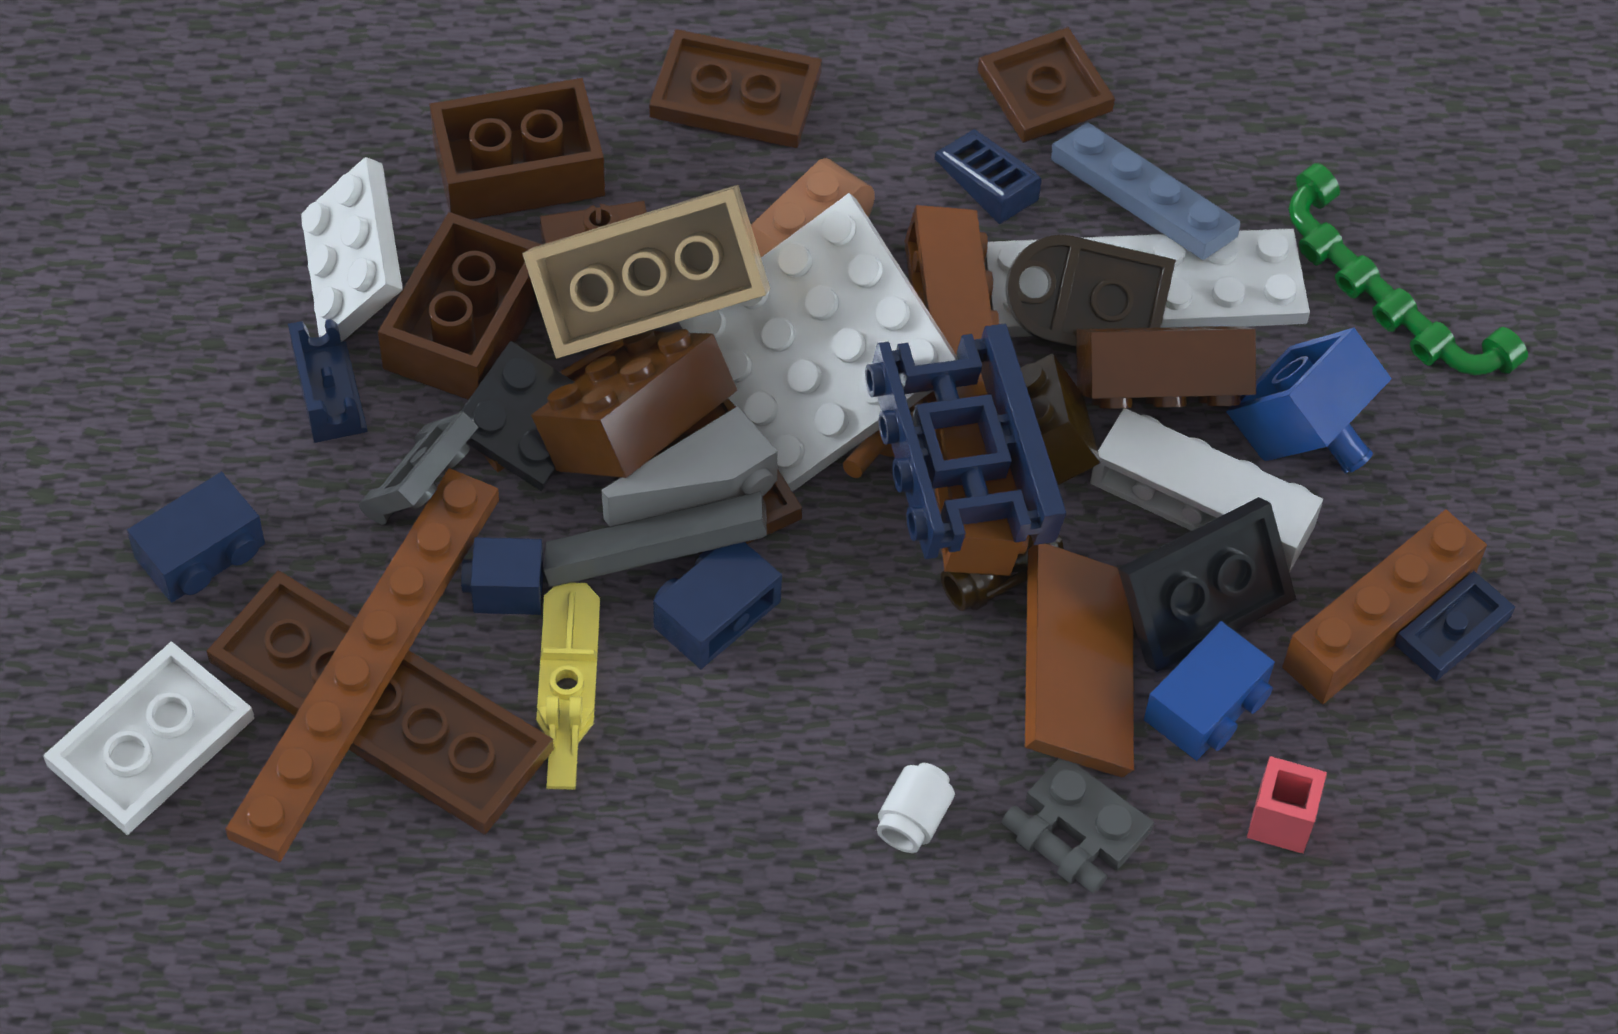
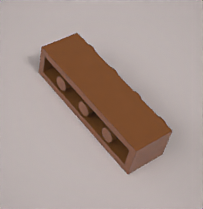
(1380, 605)

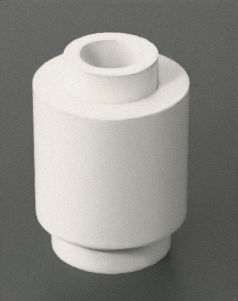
(915, 807)

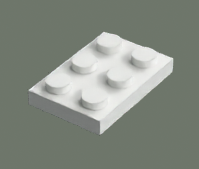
(352, 249)
(149, 737)

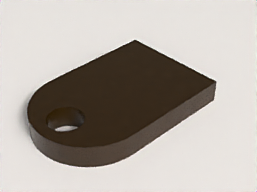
(1088, 288)

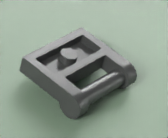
(412, 483)

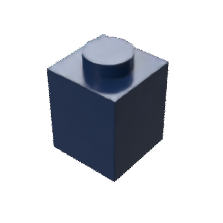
(505, 576)

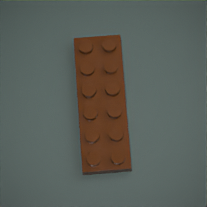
(423, 727)

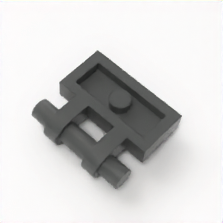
(1088, 813)

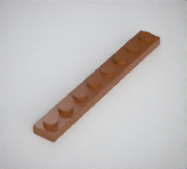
(362, 666)

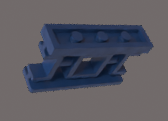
(1006, 428)

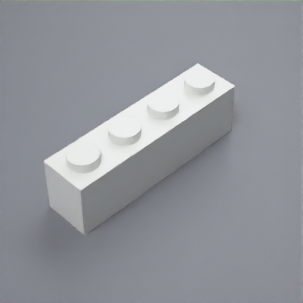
(1194, 482)

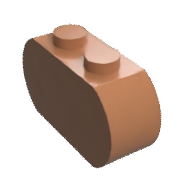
(806, 199)

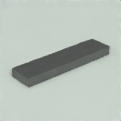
(655, 539)

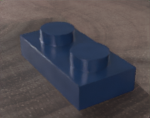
(1454, 625)

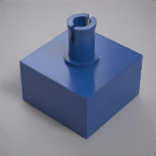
(1311, 400)

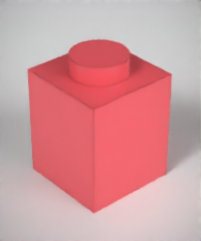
(1286, 805)

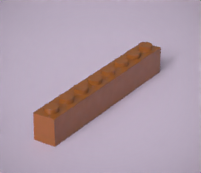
(950, 278)

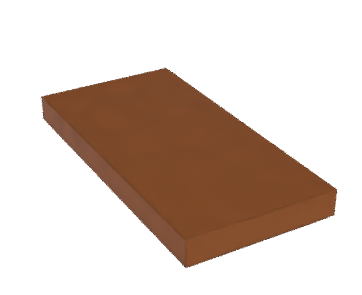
(1079, 661)

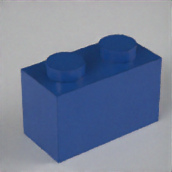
(1210, 691)

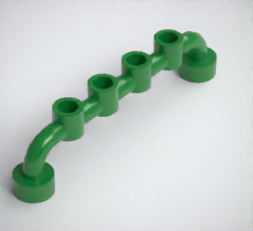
(1395, 307)

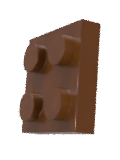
(1045, 84)

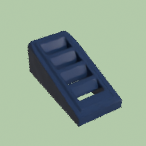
(997, 202)

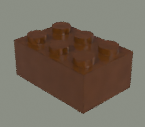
(518, 149)
(459, 307)
(1166, 365)
(634, 402)

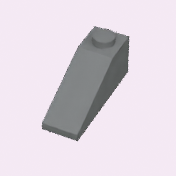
(706, 467)

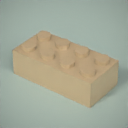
(647, 271)

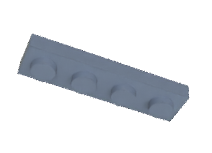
(1145, 190)

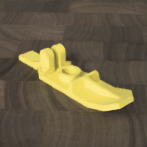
(571, 652)

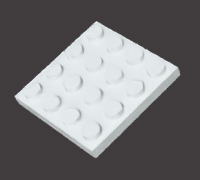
(809, 339)

